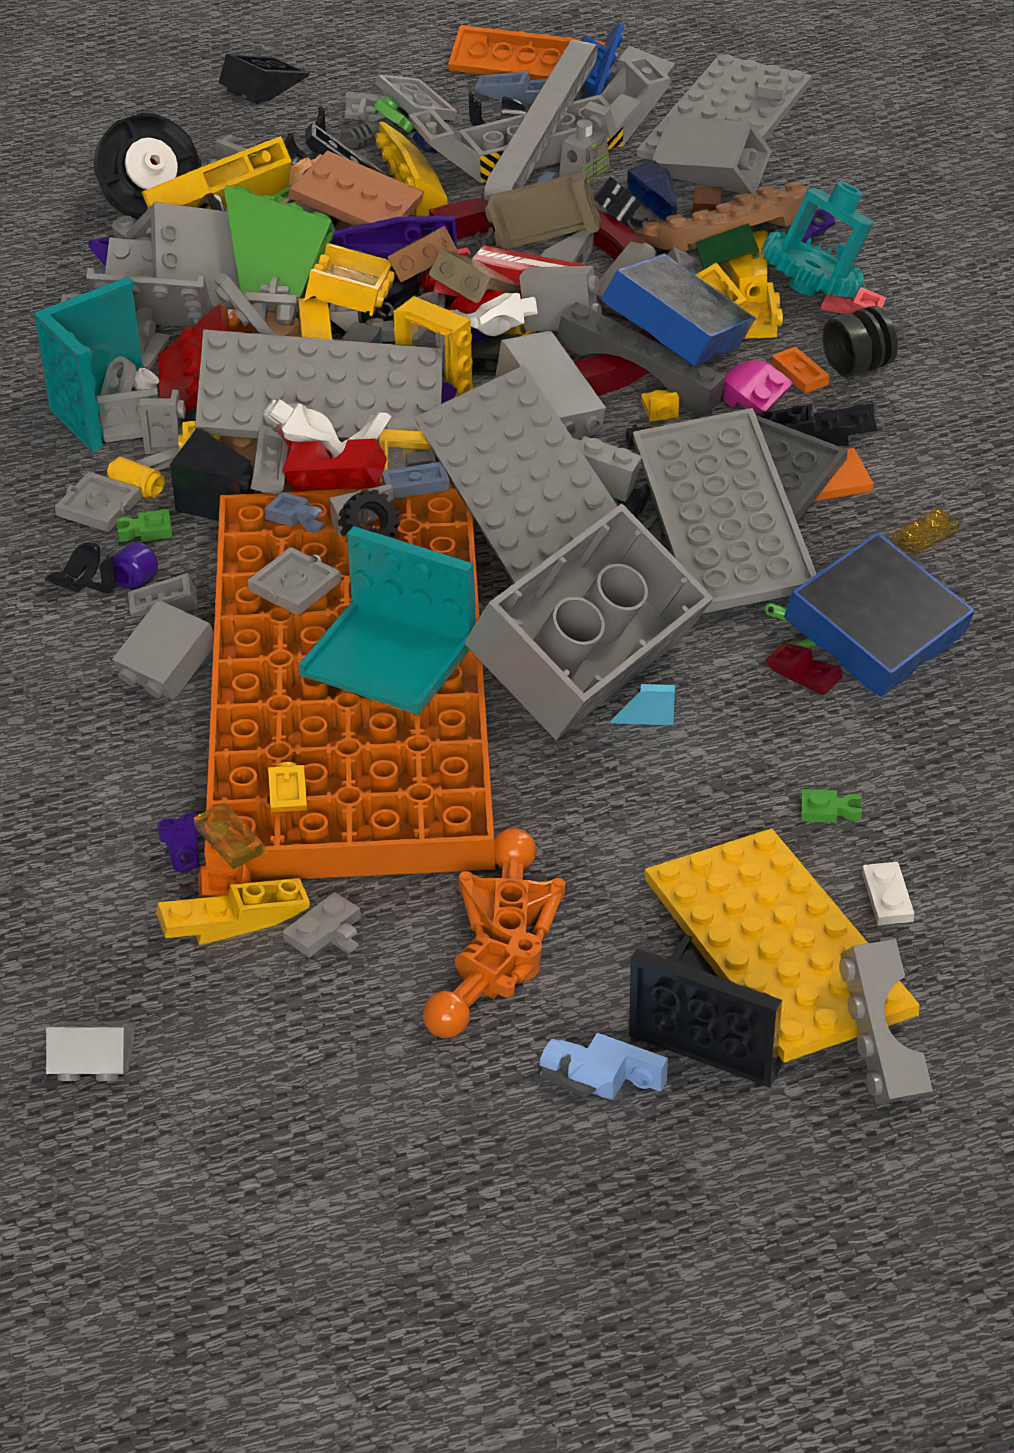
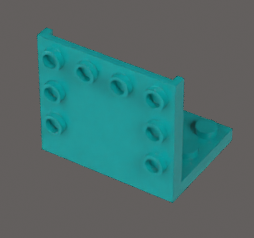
(78, 345)
(402, 624)

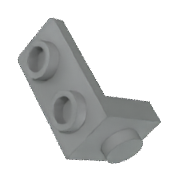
(611, 118)

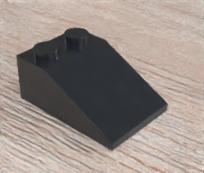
(258, 76)

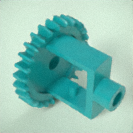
(811, 266)

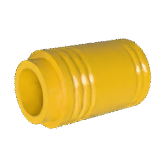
(138, 475)

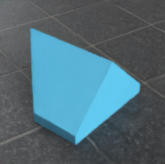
(650, 706)

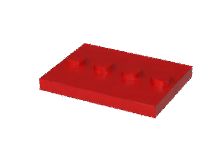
(182, 359)

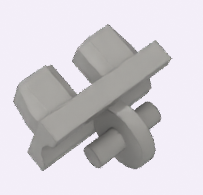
(360, 107)
(275, 298)

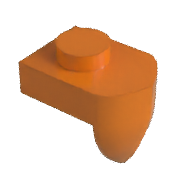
(217, 883)

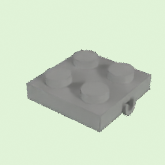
(98, 501)
(294, 580)

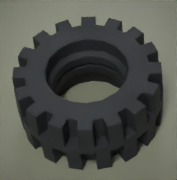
(374, 502)

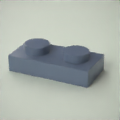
(417, 480)

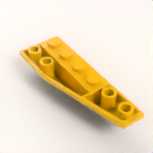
(410, 167)
(259, 169)

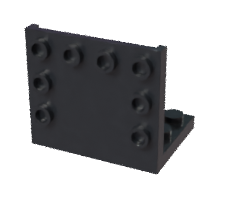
(702, 1016)

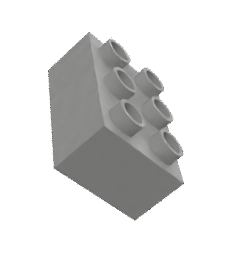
(587, 620)

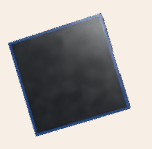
(678, 308)
(878, 613)

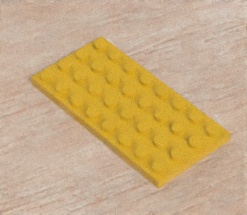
(772, 931)

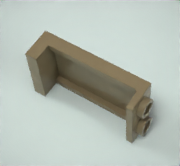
(543, 211)
(469, 276)

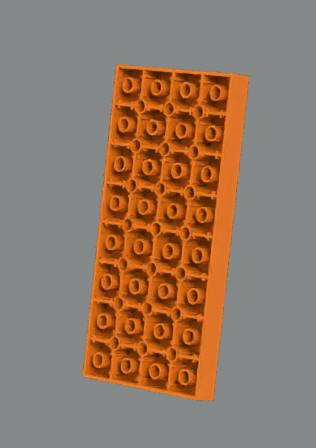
(379, 781)

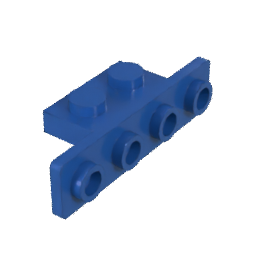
(605, 59)

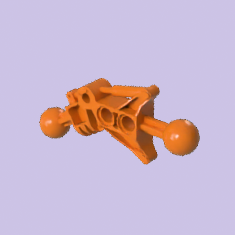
(502, 948)

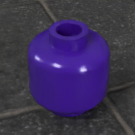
(135, 565)

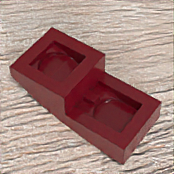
(798, 665)

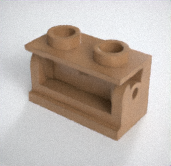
(421, 253)

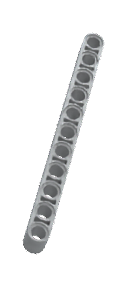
(542, 119)

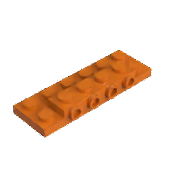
(505, 51)

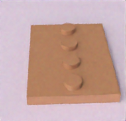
(353, 191)

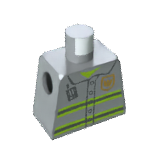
(584, 151)

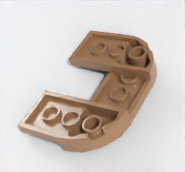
(766, 205)

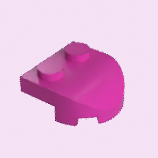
(755, 385)

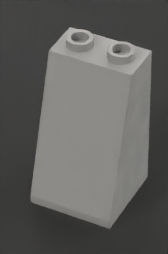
(713, 153)
(557, 378)

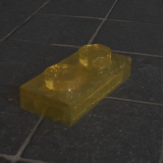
(926, 531)
(228, 835)

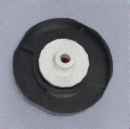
(140, 155)

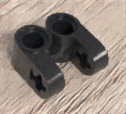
(623, 205)

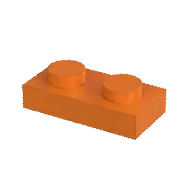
(800, 369)

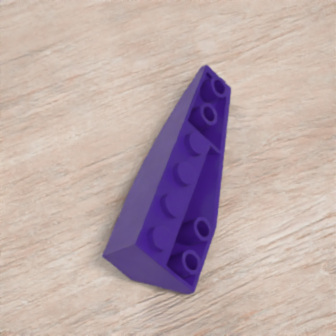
(392, 234)

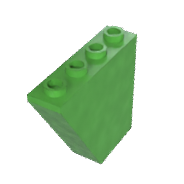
(275, 240)

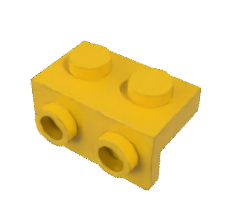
(767, 315)

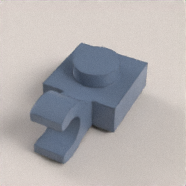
(292, 509)

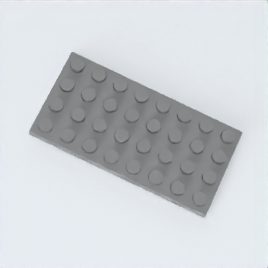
(730, 93)
(329, 376)
(516, 469)
(725, 508)

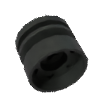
(860, 341)

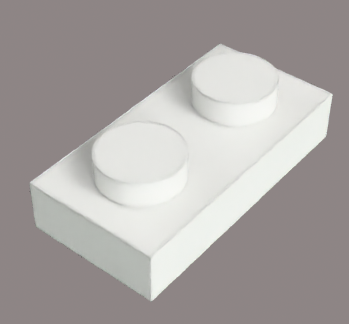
(888, 893)

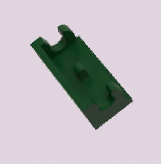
(727, 246)

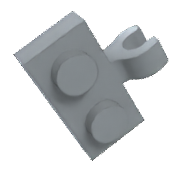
(323, 924)

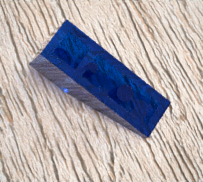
(653, 188)

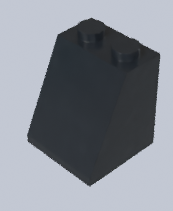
(206, 471)

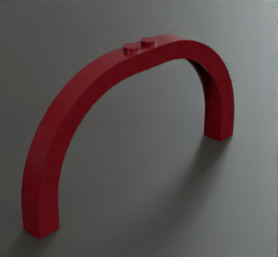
(603, 371)

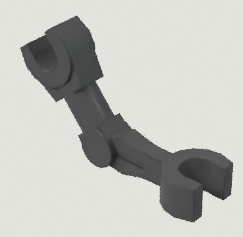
(479, 241)

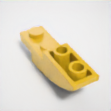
(242, 911)

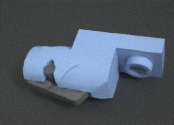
(602, 1066)

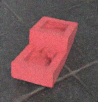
(849, 305)

